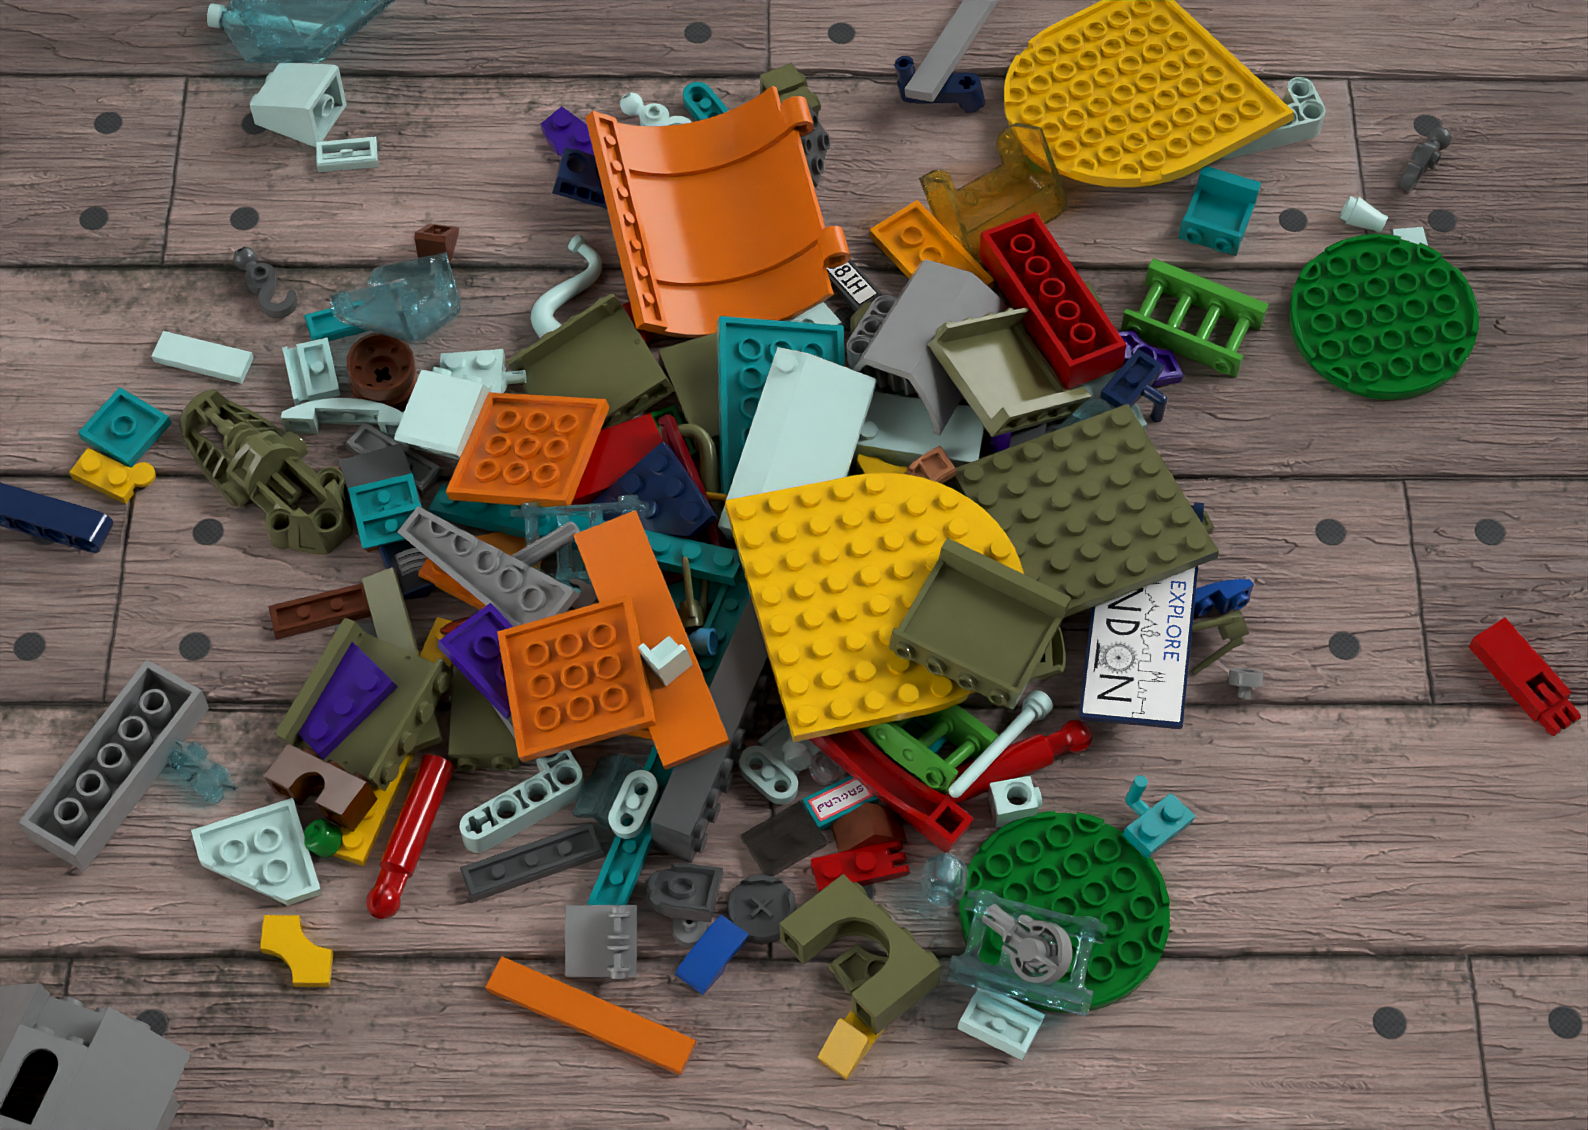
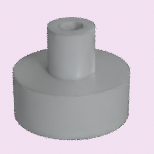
(1245, 680)
(688, 931)

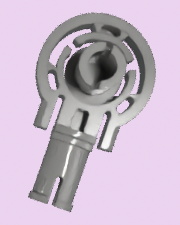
(1029, 946)

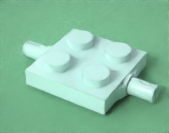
(485, 365)

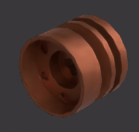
(382, 370)

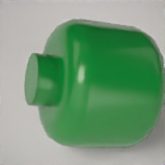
(323, 838)

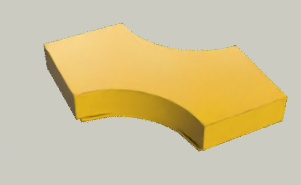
(284, 938)

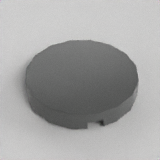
(760, 906)

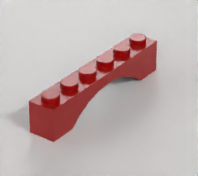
(919, 805)

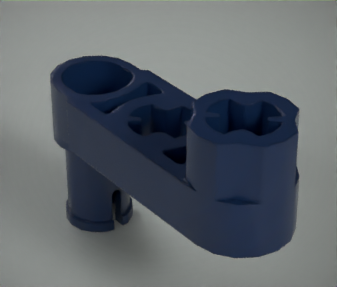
(959, 88)

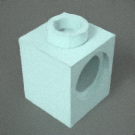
(1006, 812)

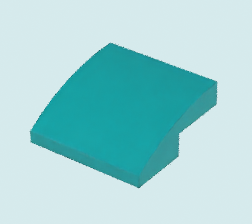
(383, 508)

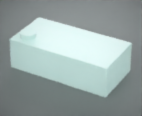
(902, 431)

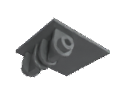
(815, 148)

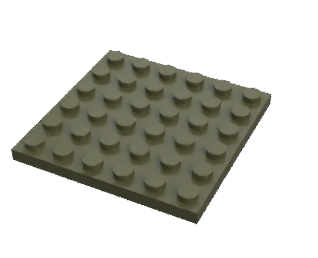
(1090, 509)

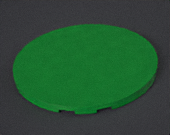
(1383, 317)
(1078, 870)

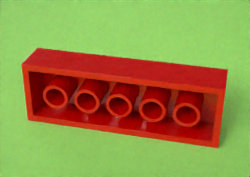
(1063, 311)

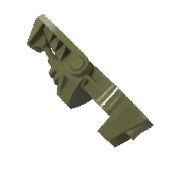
(261, 460)

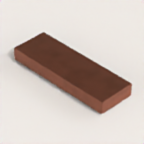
(319, 611)

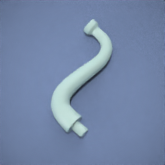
(549, 302)

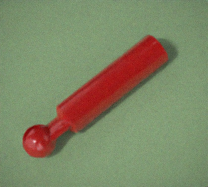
(1028, 757)
(409, 835)

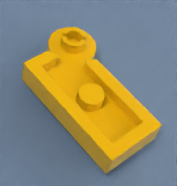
(111, 476)

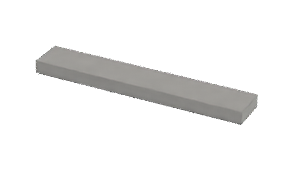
(949, 49)

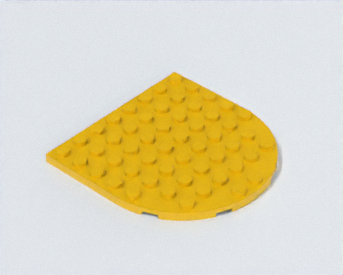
(1137, 94)
(833, 579)

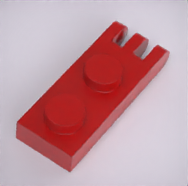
(861, 865)

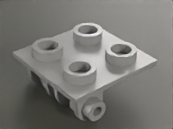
(601, 941)

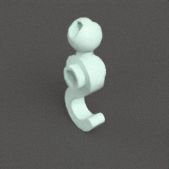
(651, 114)

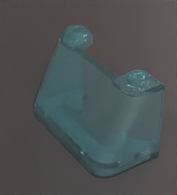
(402, 299)

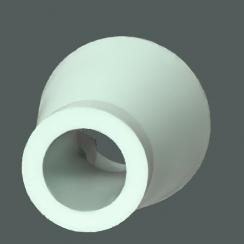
(1361, 214)

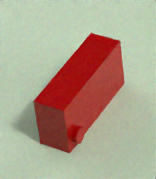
(615, 454)

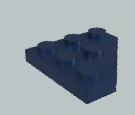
(672, 495)

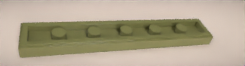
(394, 627)

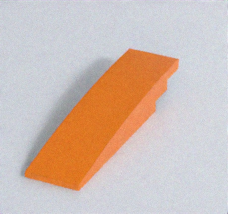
(624, 564)

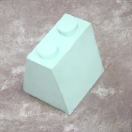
(300, 101)
(441, 413)

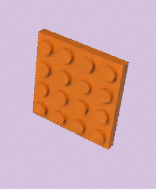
(528, 449)
(576, 678)

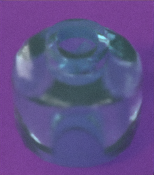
(943, 879)

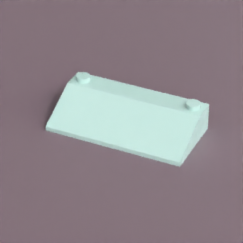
(801, 426)

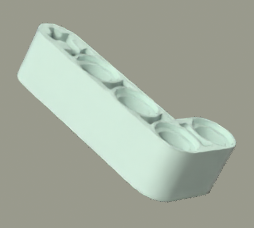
(1306, 123)
(518, 801)

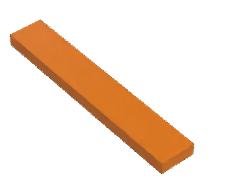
(591, 1015)

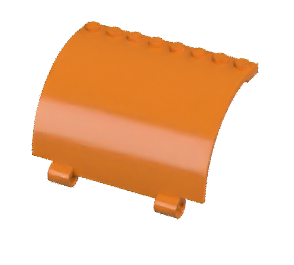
(717, 216)

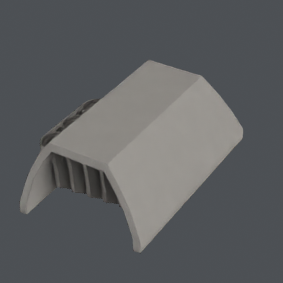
(896, 334)

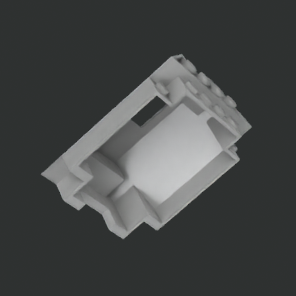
(108, 1070)

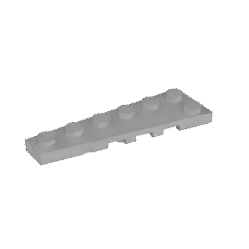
(487, 572)

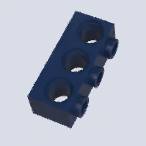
(583, 182)

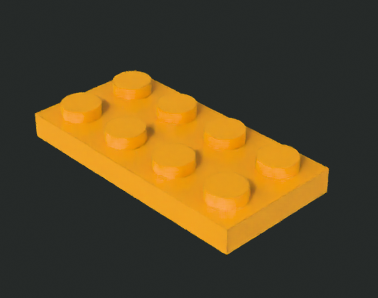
(916, 236)

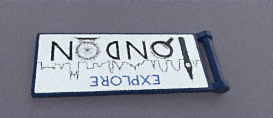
(1141, 653)

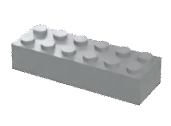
(114, 765)

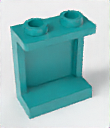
(1219, 210)

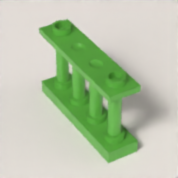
(1204, 294)
(955, 723)

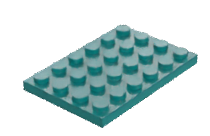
(744, 361)

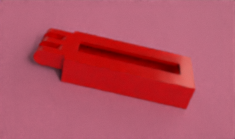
(1516, 663)

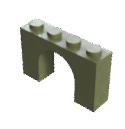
(846, 911)

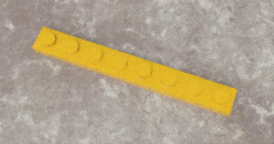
(358, 844)

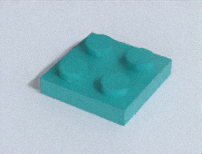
(124, 427)

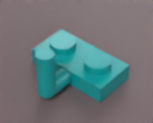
(1156, 824)

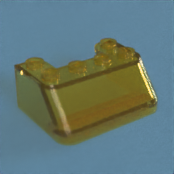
(1017, 187)

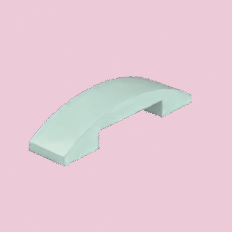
(352, 411)

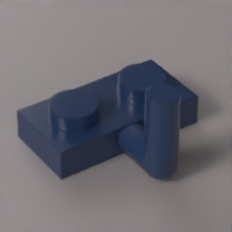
(1135, 381)

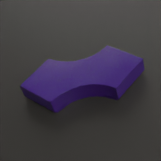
(1171, 370)

